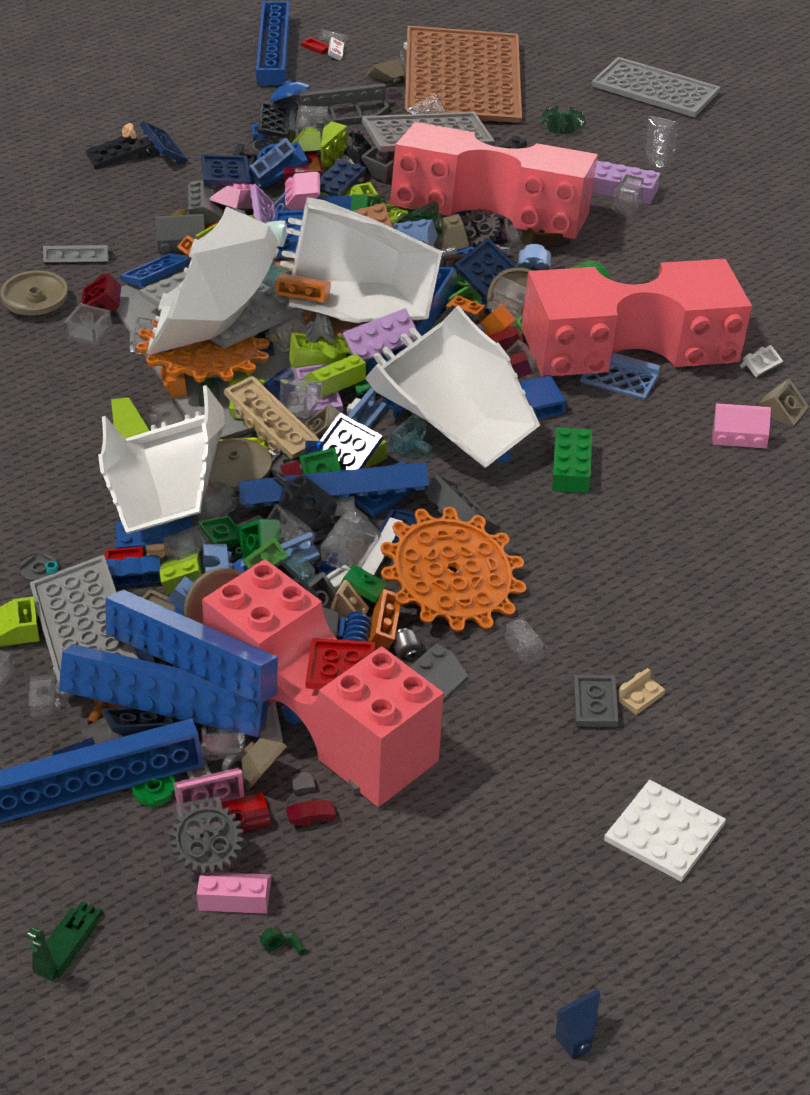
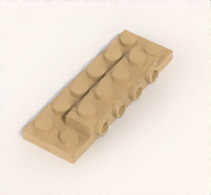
(269, 417)

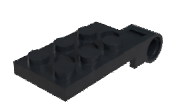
(120, 149)

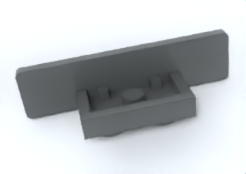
(320, 326)

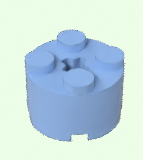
(534, 258)

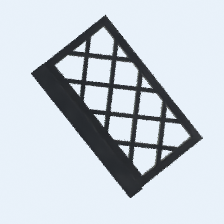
(288, 120)

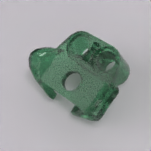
(562, 121)
(427, 212)

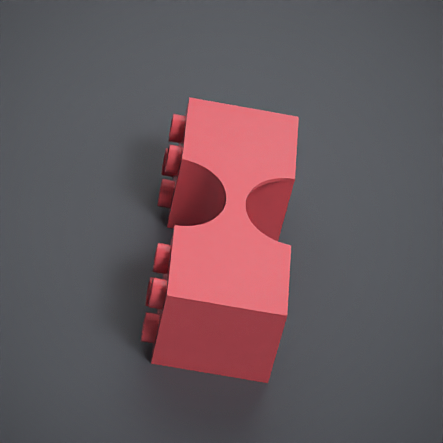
(530, 185)
(687, 315)
(371, 721)

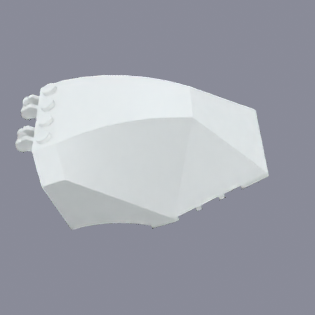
(367, 262)
(217, 284)
(459, 386)
(164, 470)

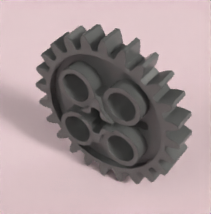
(485, 224)
(186, 841)

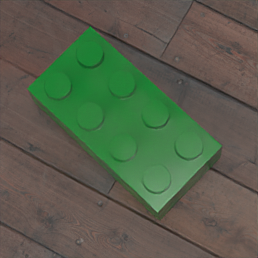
(572, 460)

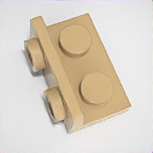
(640, 692)

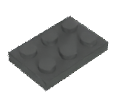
(595, 700)

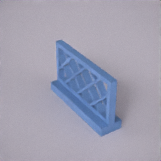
(627, 365)

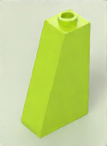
(126, 418)

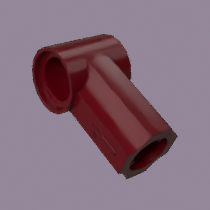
(252, 819)

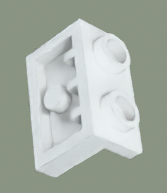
(762, 360)

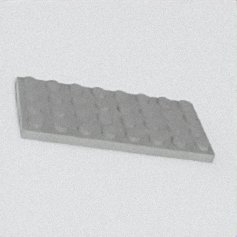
(656, 86)
(389, 129)
(74, 610)

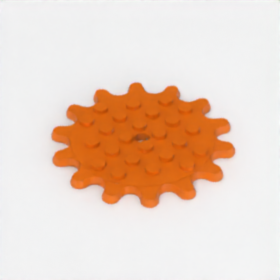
(207, 361)
(481, 564)

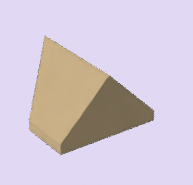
(348, 600)

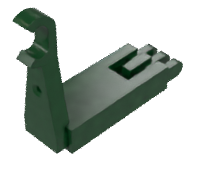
(54, 956)

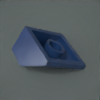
(578, 1023)

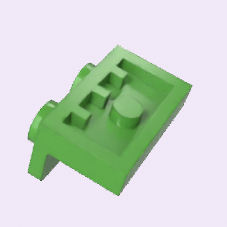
(270, 551)

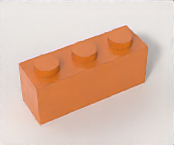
(303, 288)
(384, 620)

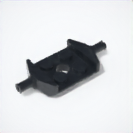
(359, 147)
(294, 496)

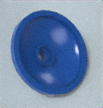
(289, 89)

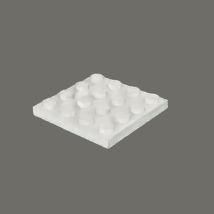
(665, 830)

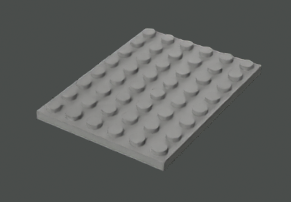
(260, 314)

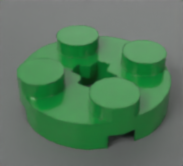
(154, 797)

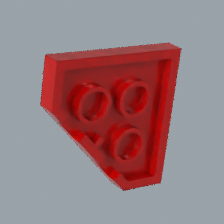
(332, 658)

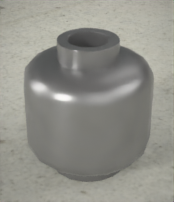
(406, 643)

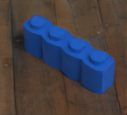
(135, 571)

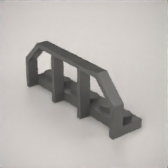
(344, 96)

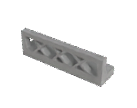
(81, 253)

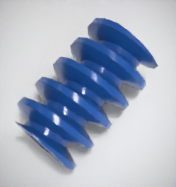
(357, 627)

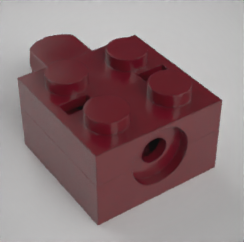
(102, 293)

